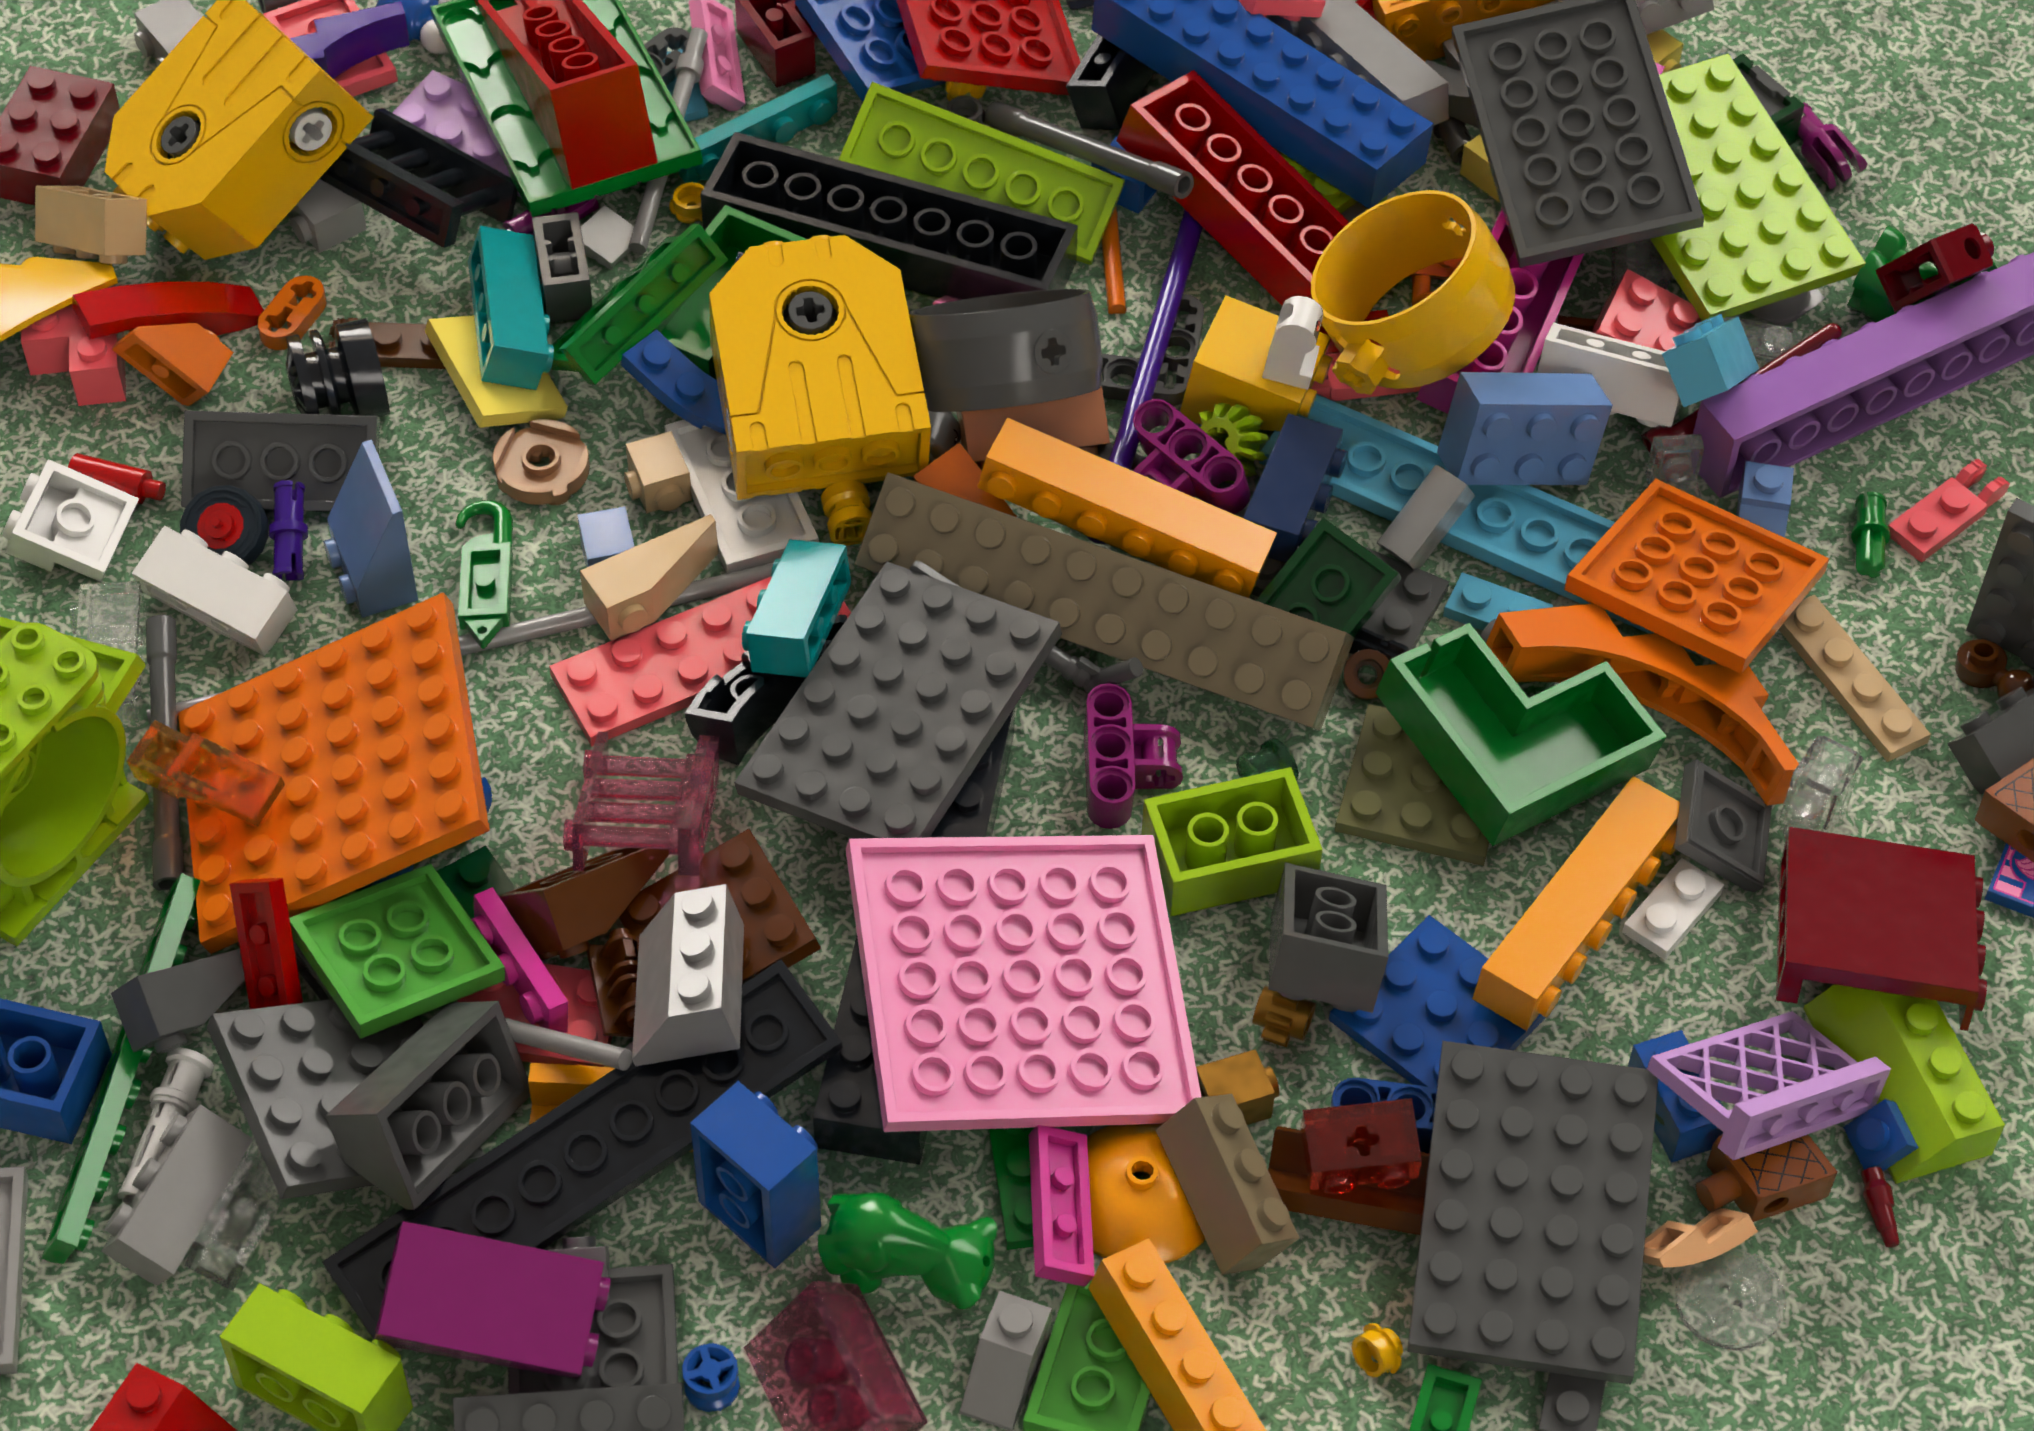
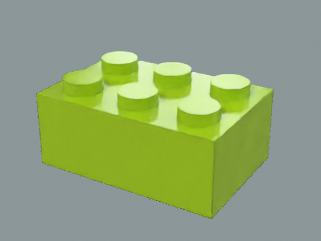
(1230, 839)
(314, 1365)

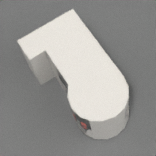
(1294, 341)

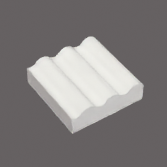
(606, 237)

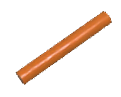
(1113, 267)

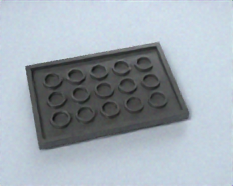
(1576, 128)
(899, 708)
(1535, 1213)

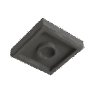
(1723, 826)

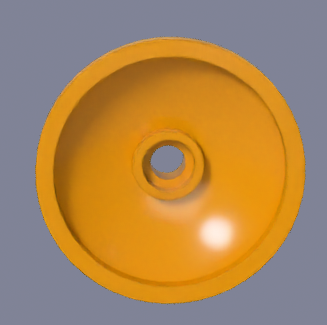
(1136, 1209)

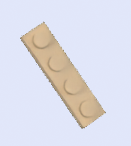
(1853, 680)

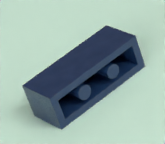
(1297, 482)

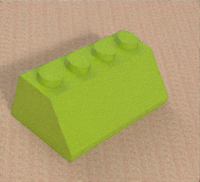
(1927, 1078)

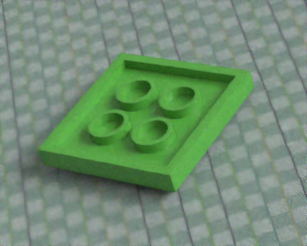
(396, 950)

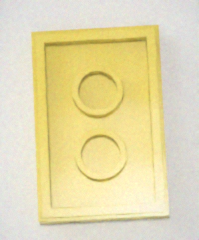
(489, 402)

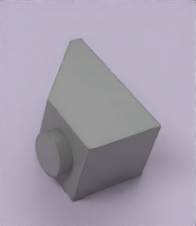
(1006, 1360)

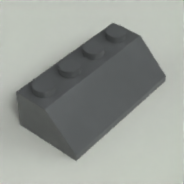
(432, 1102)

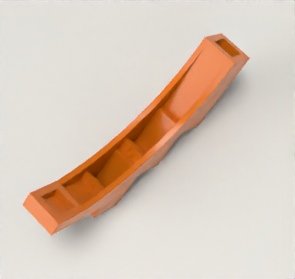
(1705, 698)

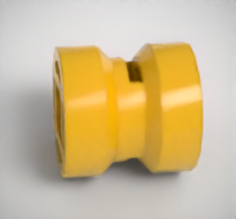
(848, 511)

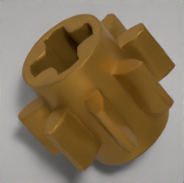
(1282, 1017)

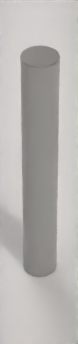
(570, 1045)

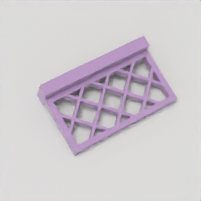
(1790, 1106)

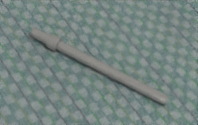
(687, 71)

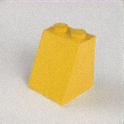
(1233, 364)

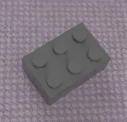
(1328, 938)

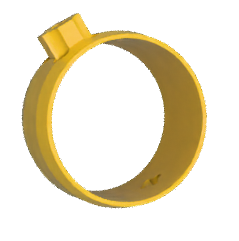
(1439, 331)

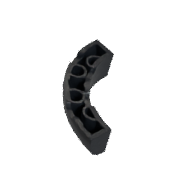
(744, 704)

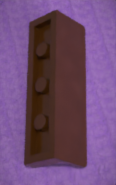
(1367, 1204)

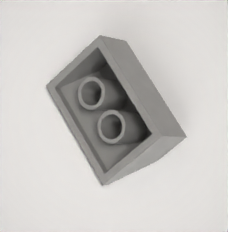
(689, 978)

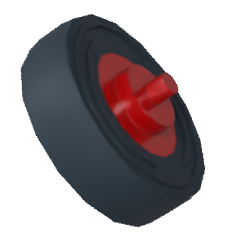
(228, 521)

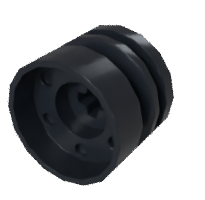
(338, 373)

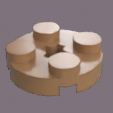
(544, 484)

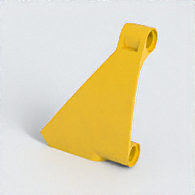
(45, 286)

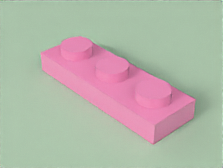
(721, 74)

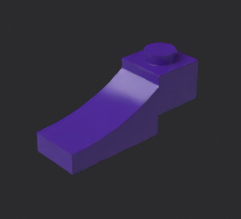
(355, 37)

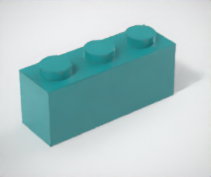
(797, 608)

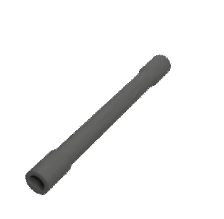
(1155, 174)
(161, 657)

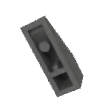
(176, 1000)

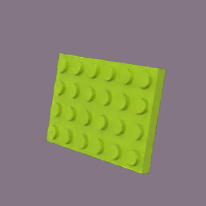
(1763, 216)

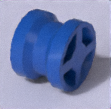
(709, 1364)

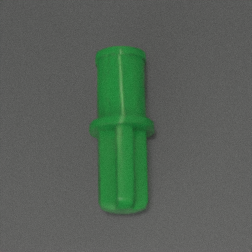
(1870, 534)

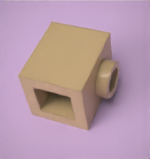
(657, 473)

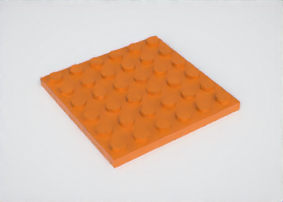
(370, 762)

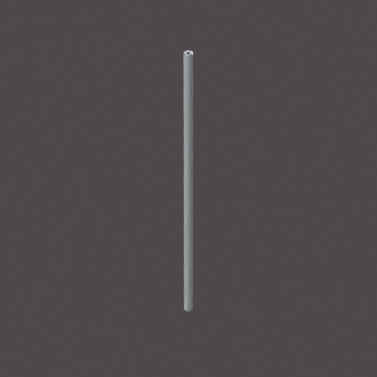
(581, 617)

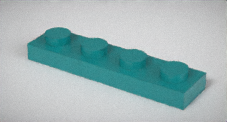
(772, 122)

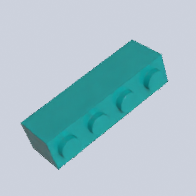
(509, 309)

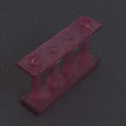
(687, 818)

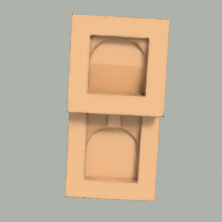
(1684, 1244)

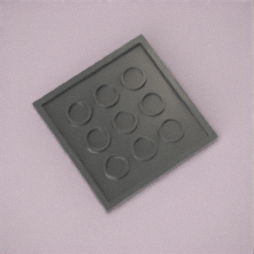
(290, 1073)

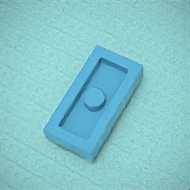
(1481, 601)

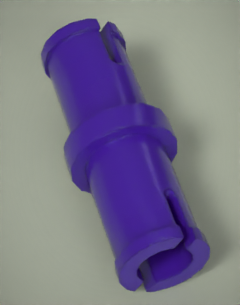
(288, 530)

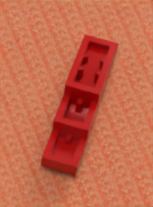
(210, 304)

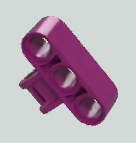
(1193, 477)
(1134, 755)

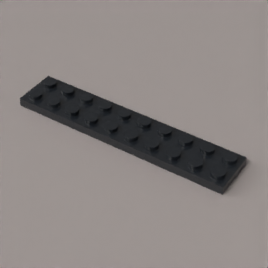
(599, 1140)

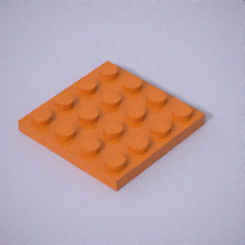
(1697, 575)

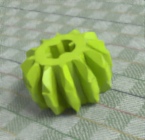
(1237, 433)

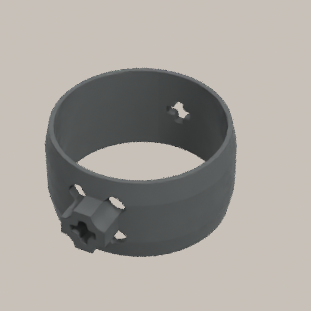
(1008, 349)

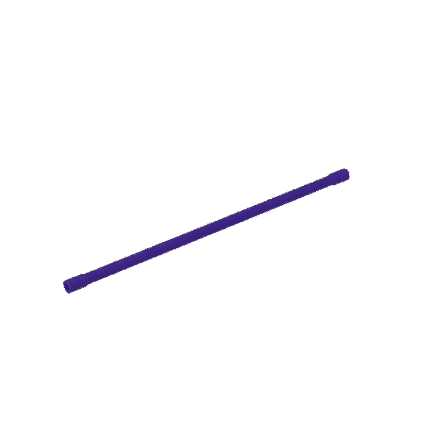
(1156, 340)

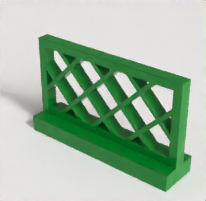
(637, 304)

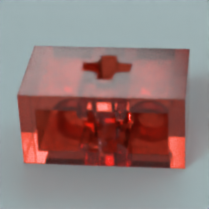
(1383, 1128)

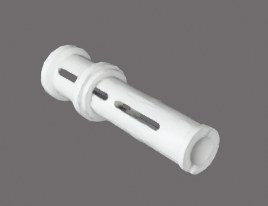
(174, 1096)

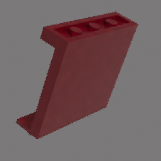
(1880, 919)

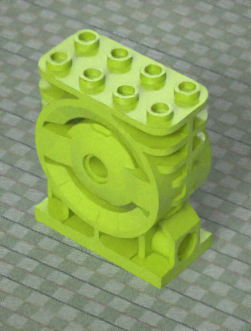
(58, 773)

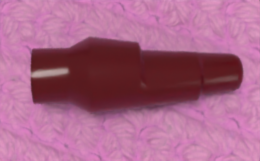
(1880, 1203)

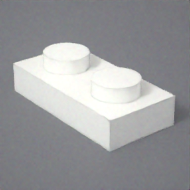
(1673, 908)

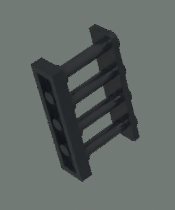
(417, 201)

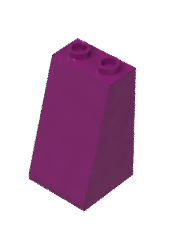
(491, 1301)

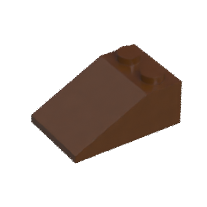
(575, 906)

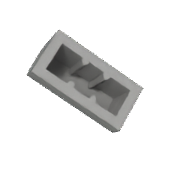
(1426, 517)

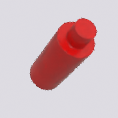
(120, 476)

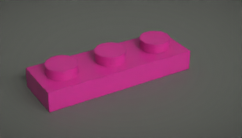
(539, 994)
(1061, 1205)

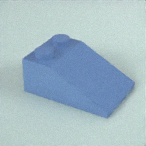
(370, 538)

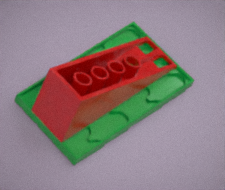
(566, 96)

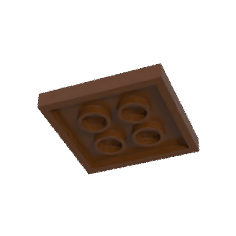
(770, 918)

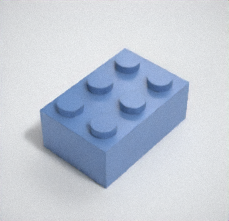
(1524, 428)

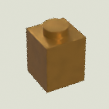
(1246, 1079)

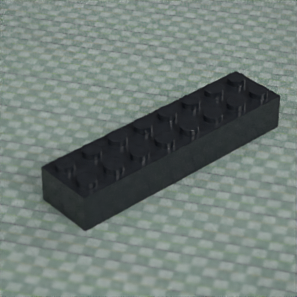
(930, 233)

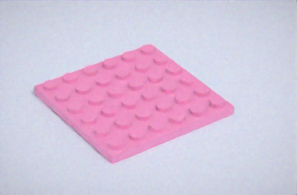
(1020, 982)

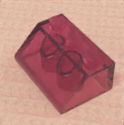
(832, 1366)

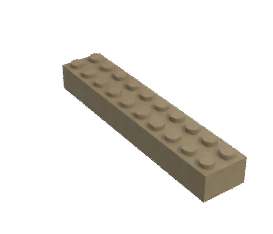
(1114, 601)

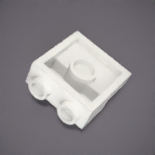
(68, 521)

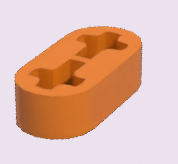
(285, 308)

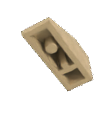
(645, 580)

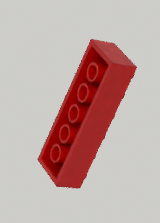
(1241, 184)

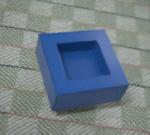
(1881, 1136)

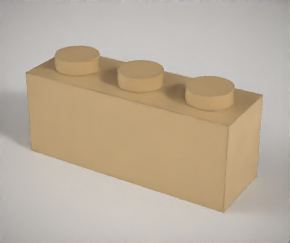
(91, 223)

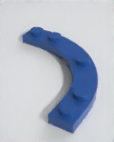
(675, 381)

